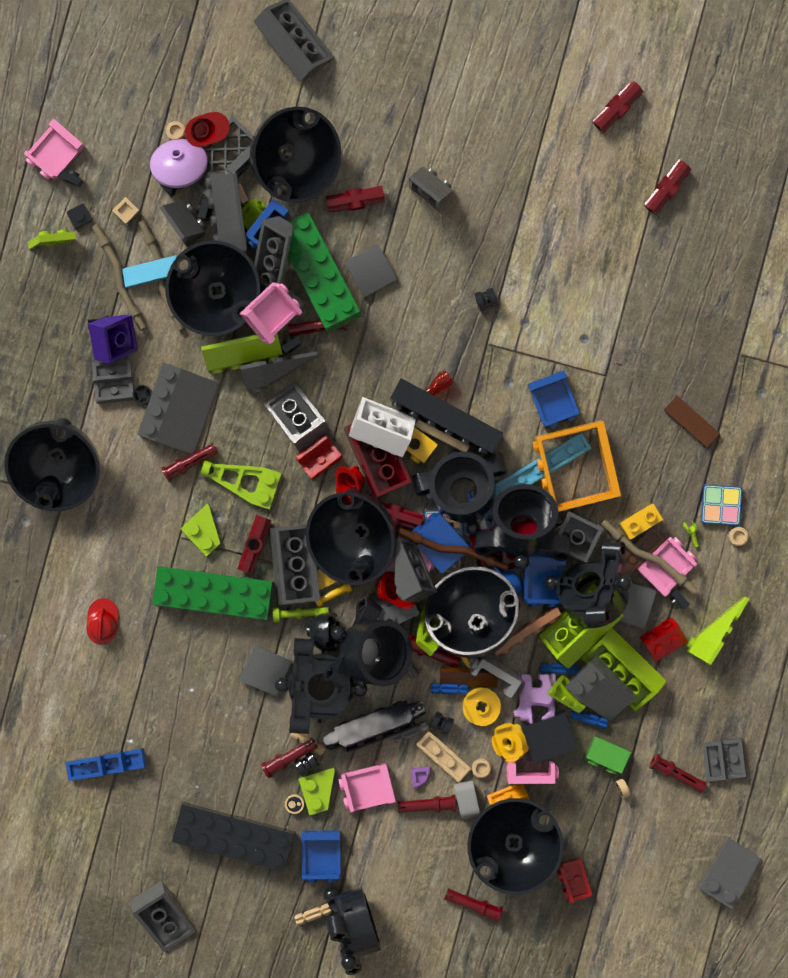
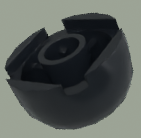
(321, 629)

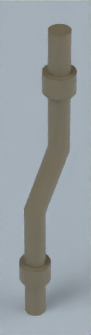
(150, 241)
(104, 243)
(679, 578)

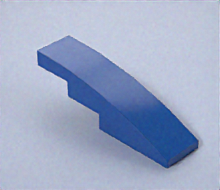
(106, 764)

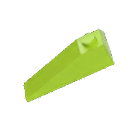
(708, 641)

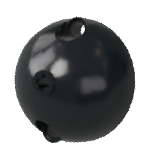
(309, 157)
(193, 295)
(34, 464)
(350, 532)
(470, 599)
(518, 867)

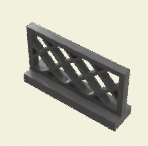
(239, 165)

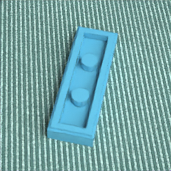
(147, 272)

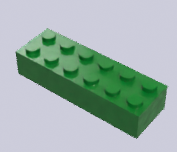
(320, 275)
(212, 592)

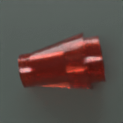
(440, 383)

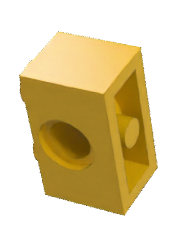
(426, 447)
(640, 521)

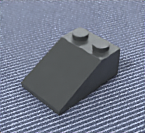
(430, 187)
(183, 221)
(297, 417)
(411, 573)
(601, 689)
(729, 873)
(162, 916)

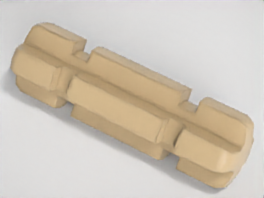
(304, 737)
(312, 914)

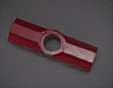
(617, 106)
(667, 187)
(355, 199)
(403, 516)
(250, 557)

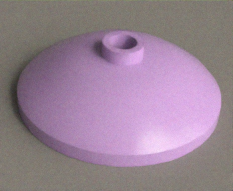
(178, 170)

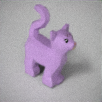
(535, 696)

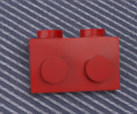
(319, 457)
(663, 639)
(575, 880)

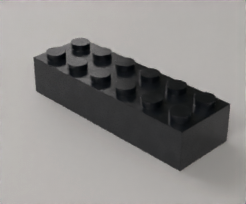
(447, 417)
(233, 836)

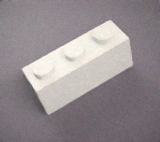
(382, 427)

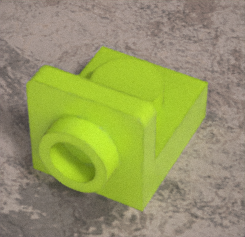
(252, 211)

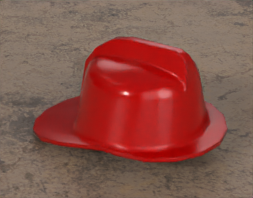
(207, 129)
(348, 478)
(387, 591)
(102, 621)

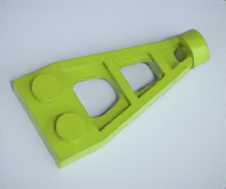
(265, 489)

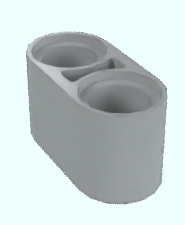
(467, 800)

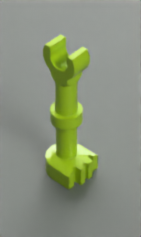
(299, 613)

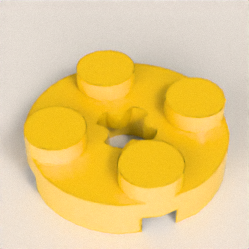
(491, 711)
(518, 746)

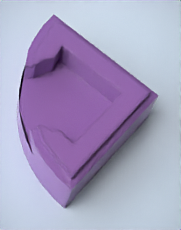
(419, 775)

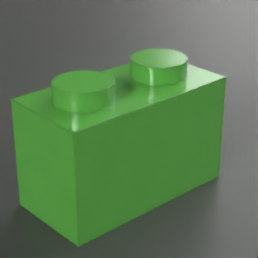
(608, 755)

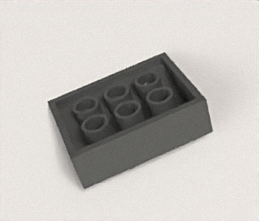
(178, 408)

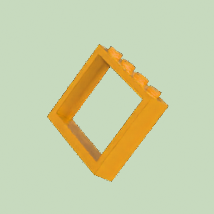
(607, 459)

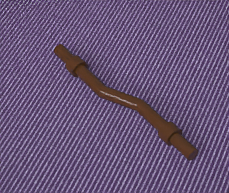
(417, 539)

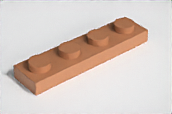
(534, 627)

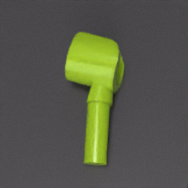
(691, 530)

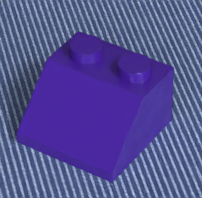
(112, 338)

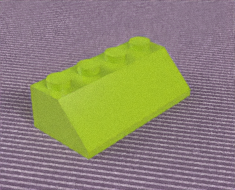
(240, 352)
(570, 641)
(627, 666)

